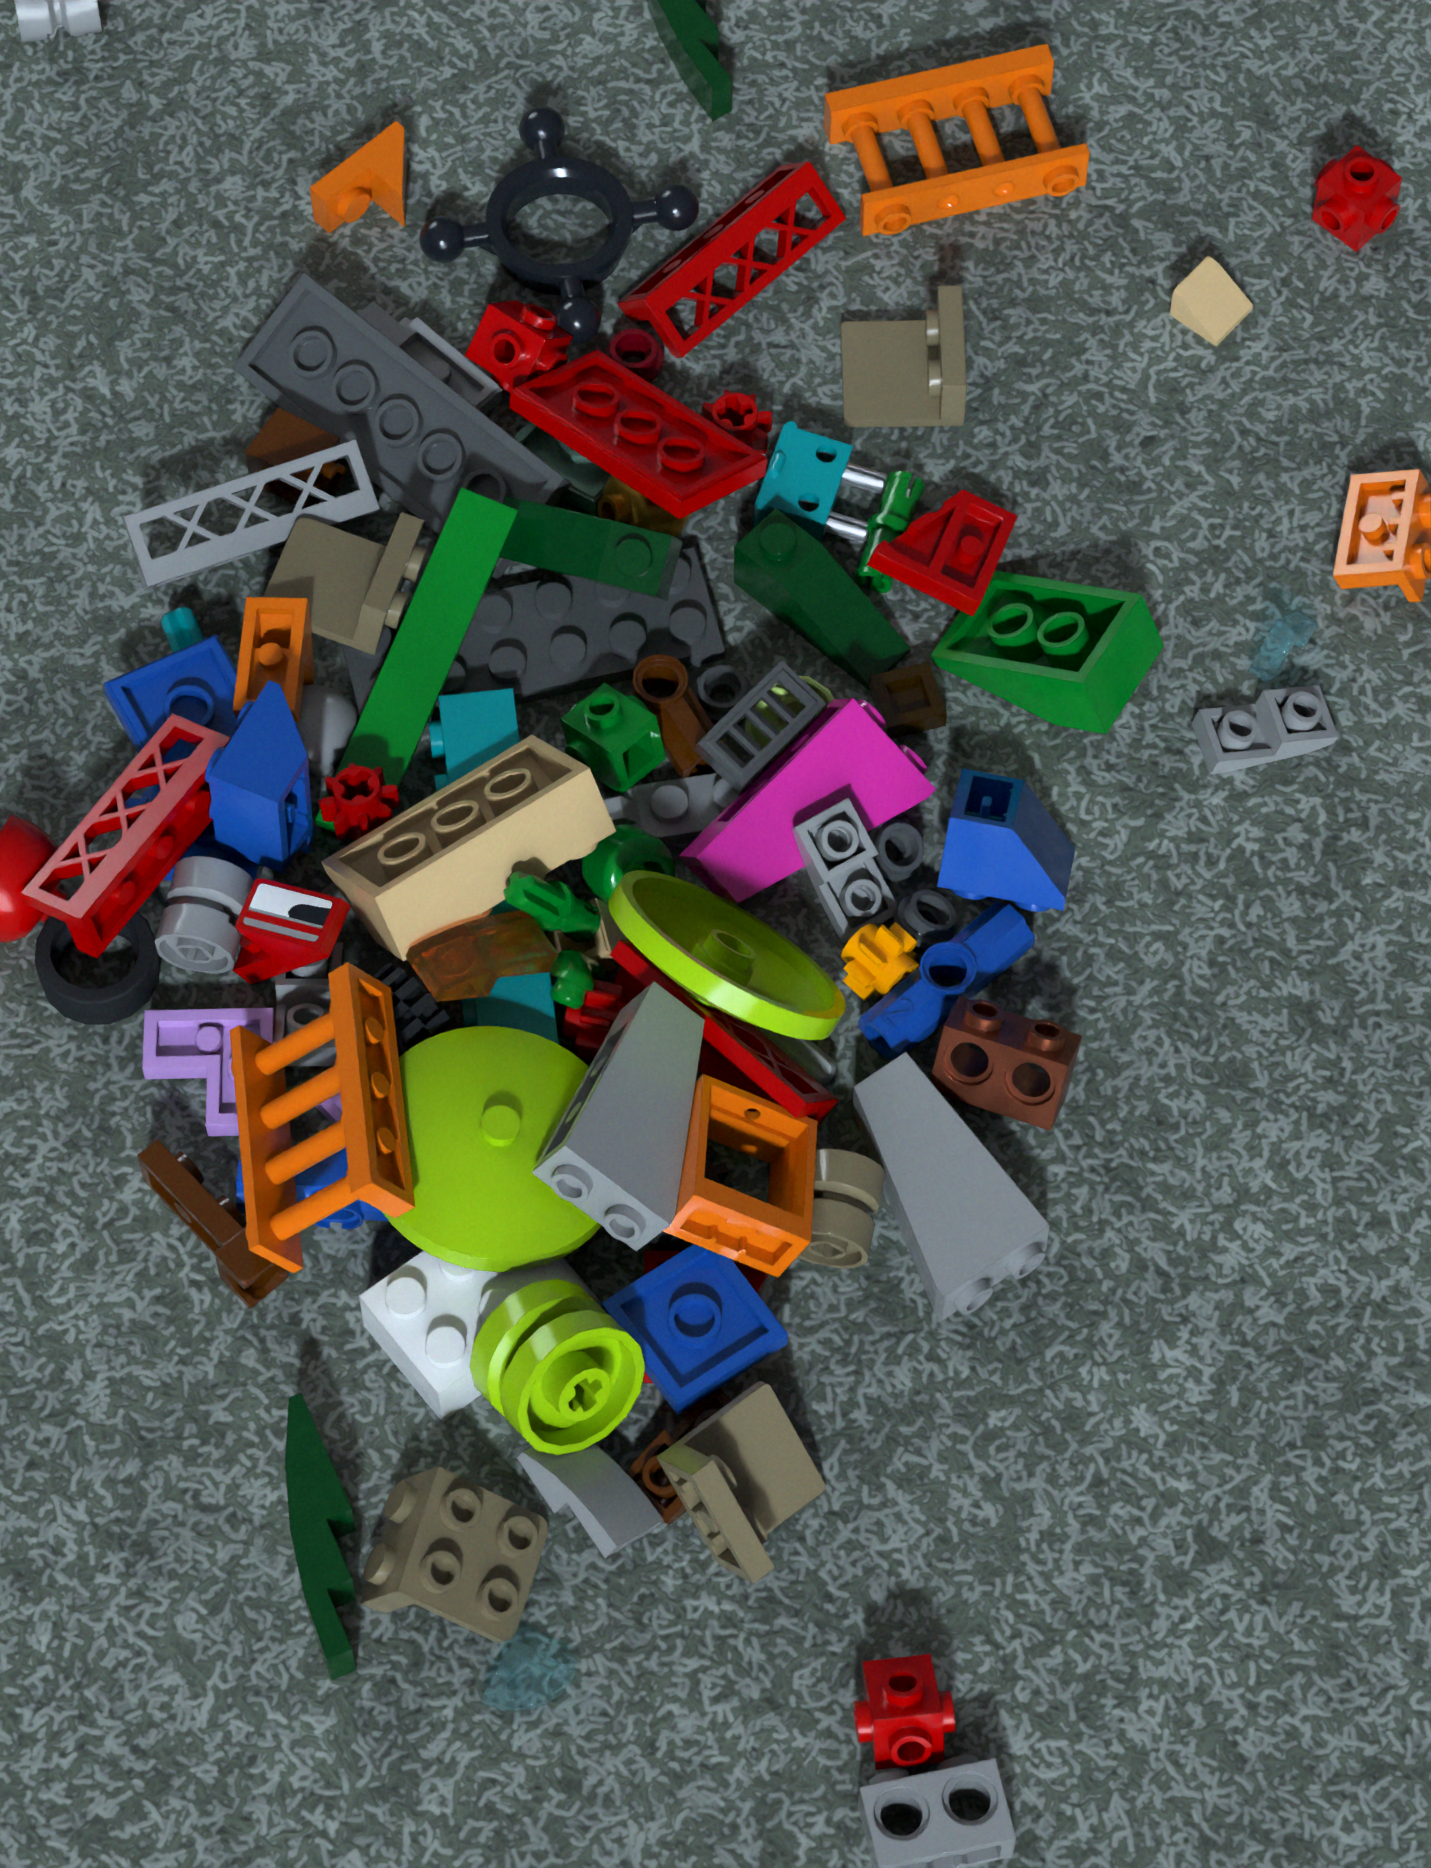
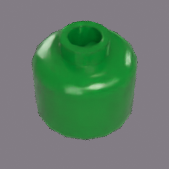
(624, 852)

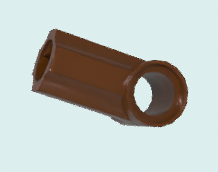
(679, 716)

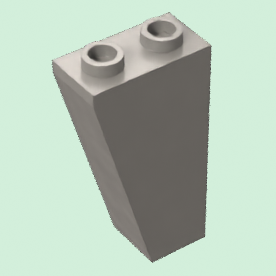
(629, 1121)
(946, 1190)

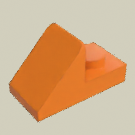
(369, 174)
(275, 648)

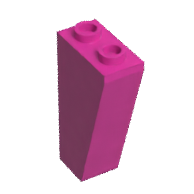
(830, 760)

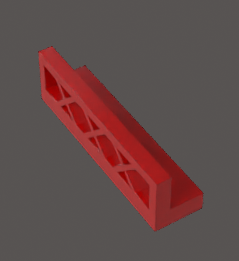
(719, 241)
(151, 842)
(730, 1047)

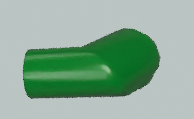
(575, 977)

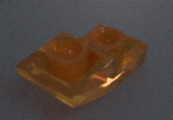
(475, 954)

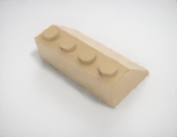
(460, 845)

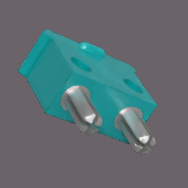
(806, 482)

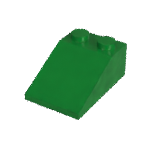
(1054, 648)

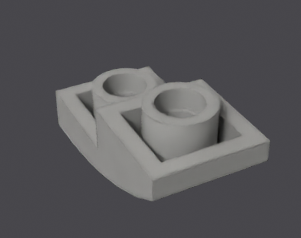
(1272, 729)
(843, 870)
(303, 997)
(598, 1493)

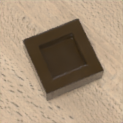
(908, 700)

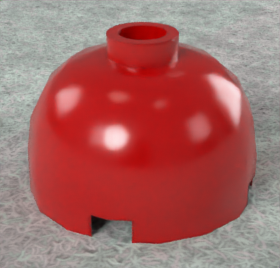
(22, 855)

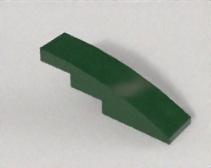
(694, 49)
(316, 1518)

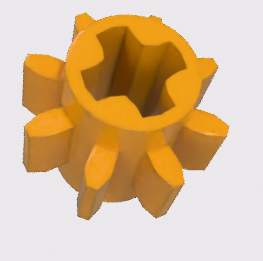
(878, 959)

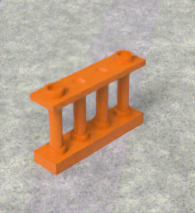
(949, 92)
(369, 1126)

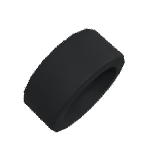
(101, 1004)

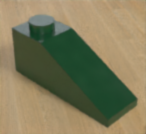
(592, 548)
(816, 597)

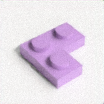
(199, 1046)

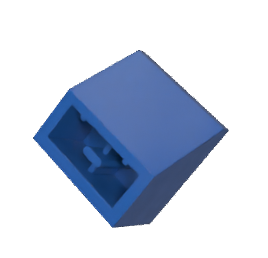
(262, 784)
(1004, 845)

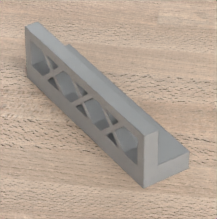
(256, 538)

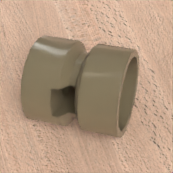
(844, 1200)

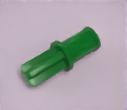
(553, 906)

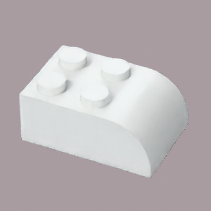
(432, 1314)

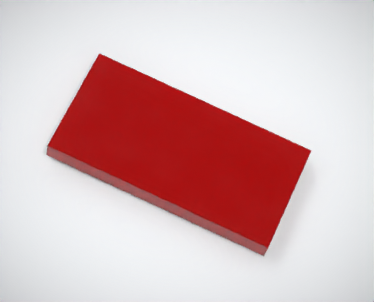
(638, 433)

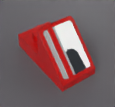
(285, 929)

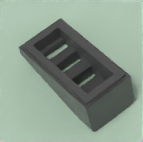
(725, 761)

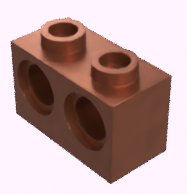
(1001, 1076)

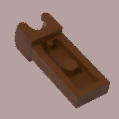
(212, 1220)

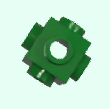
(613, 737)

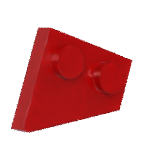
(949, 551)

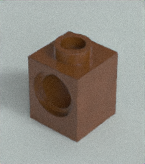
(287, 439)

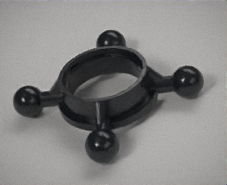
(542, 132)

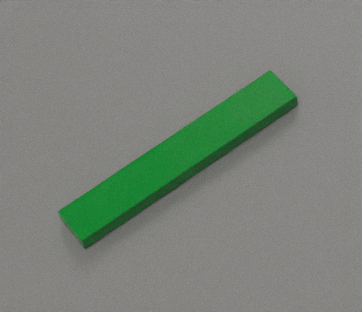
(429, 638)

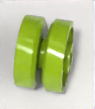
(557, 1366)

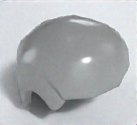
(325, 726)

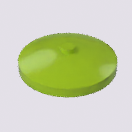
(726, 956)
(476, 1126)

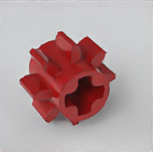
(740, 418)
(358, 801)
(594, 1018)

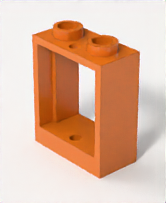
(729, 1221)

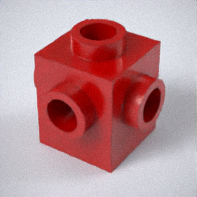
(1356, 197)
(518, 343)
(903, 1712)

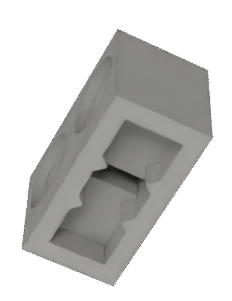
(941, 1836)

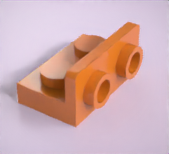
(1386, 533)

